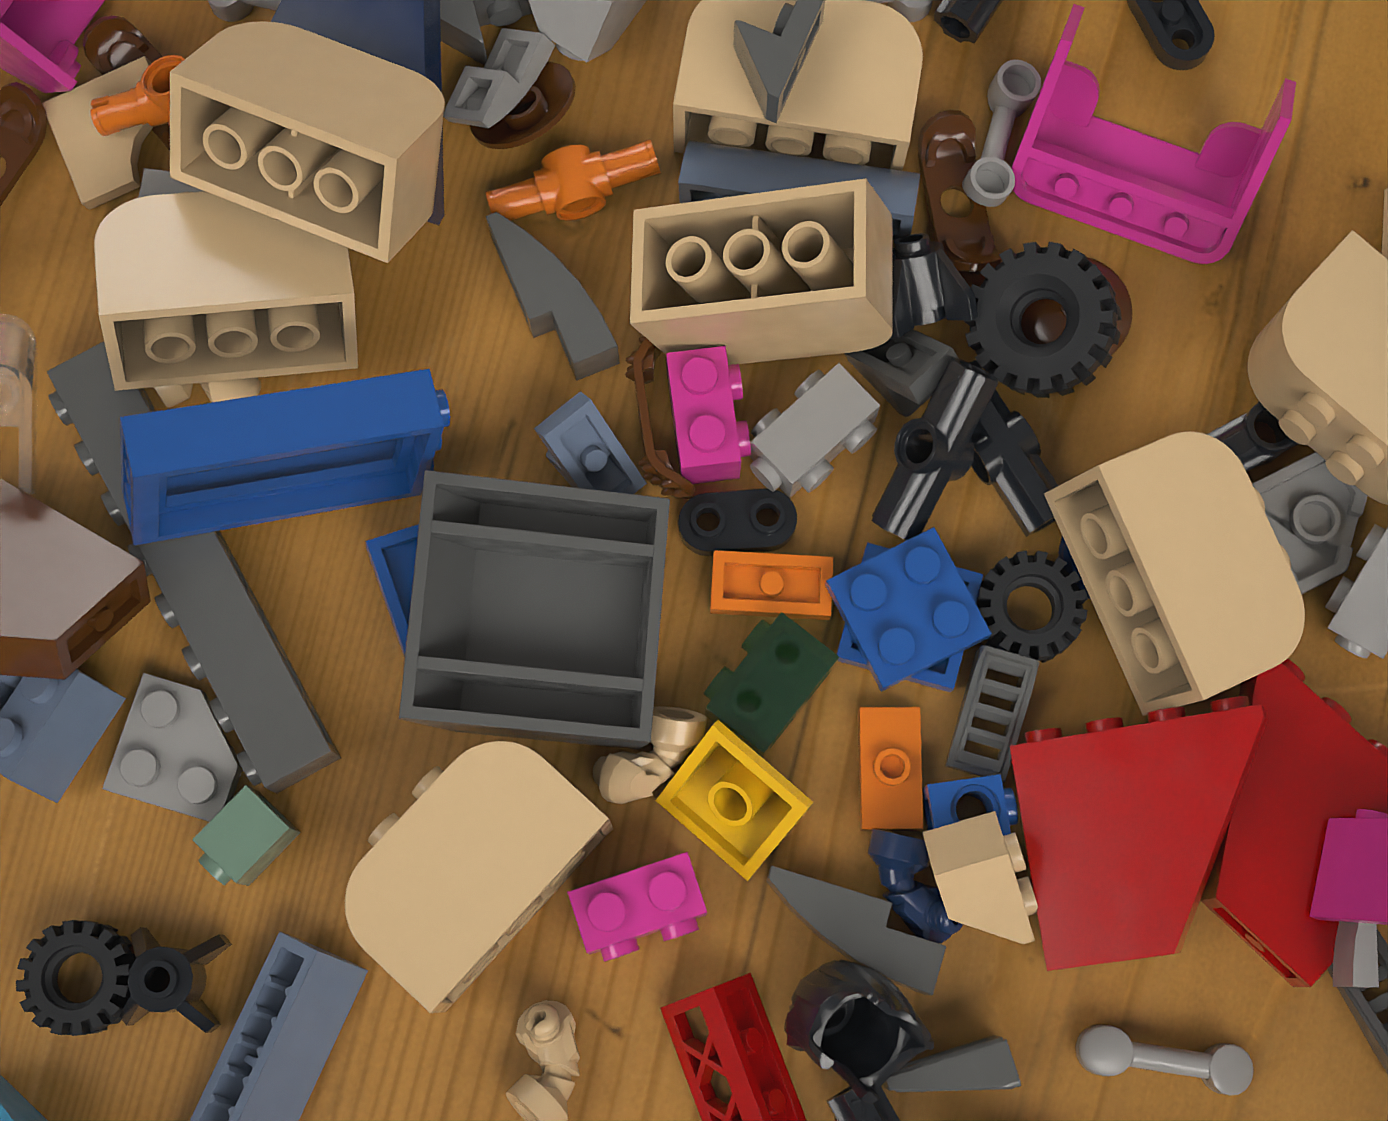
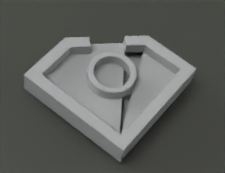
(1312, 518)
(174, 752)

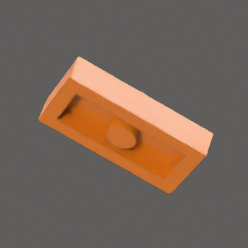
(771, 585)
(890, 769)

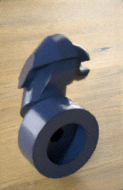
(916, 903)

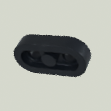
(1175, 20)
(738, 521)

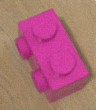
(704, 414)
(638, 904)

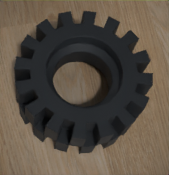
(1055, 583)
(42, 971)

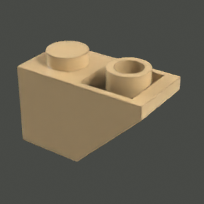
(978, 877)

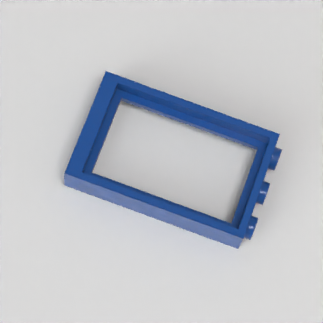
(273, 428)

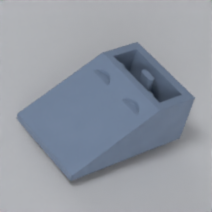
(51, 728)

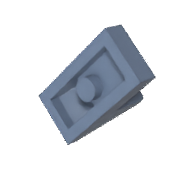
(587, 449)

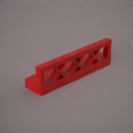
(737, 1047)

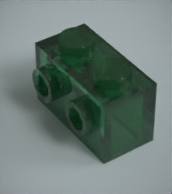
(770, 683)

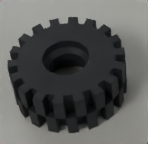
(1036, 276)

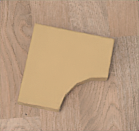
(97, 163)

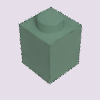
(244, 838)

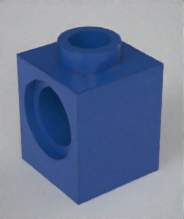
(942, 798)

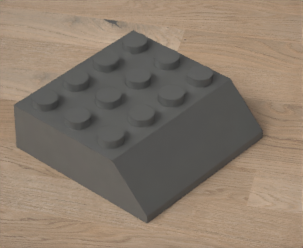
(535, 611)

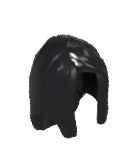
(855, 1025)

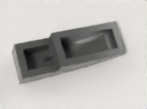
(553, 299)
(858, 929)

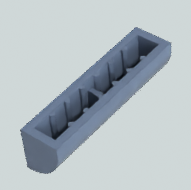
(730, 171)
(282, 1035)

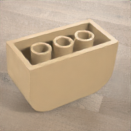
(845, 106)
(308, 134)
(766, 273)
(218, 294)
(1327, 365)
(1181, 568)
(467, 867)

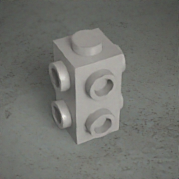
(801, 442)
(1363, 604)

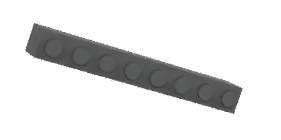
(204, 596)

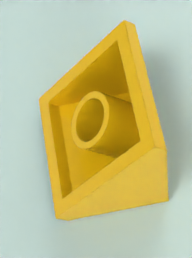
(733, 800)

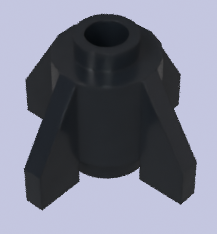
(927, 285)
(185, 984)

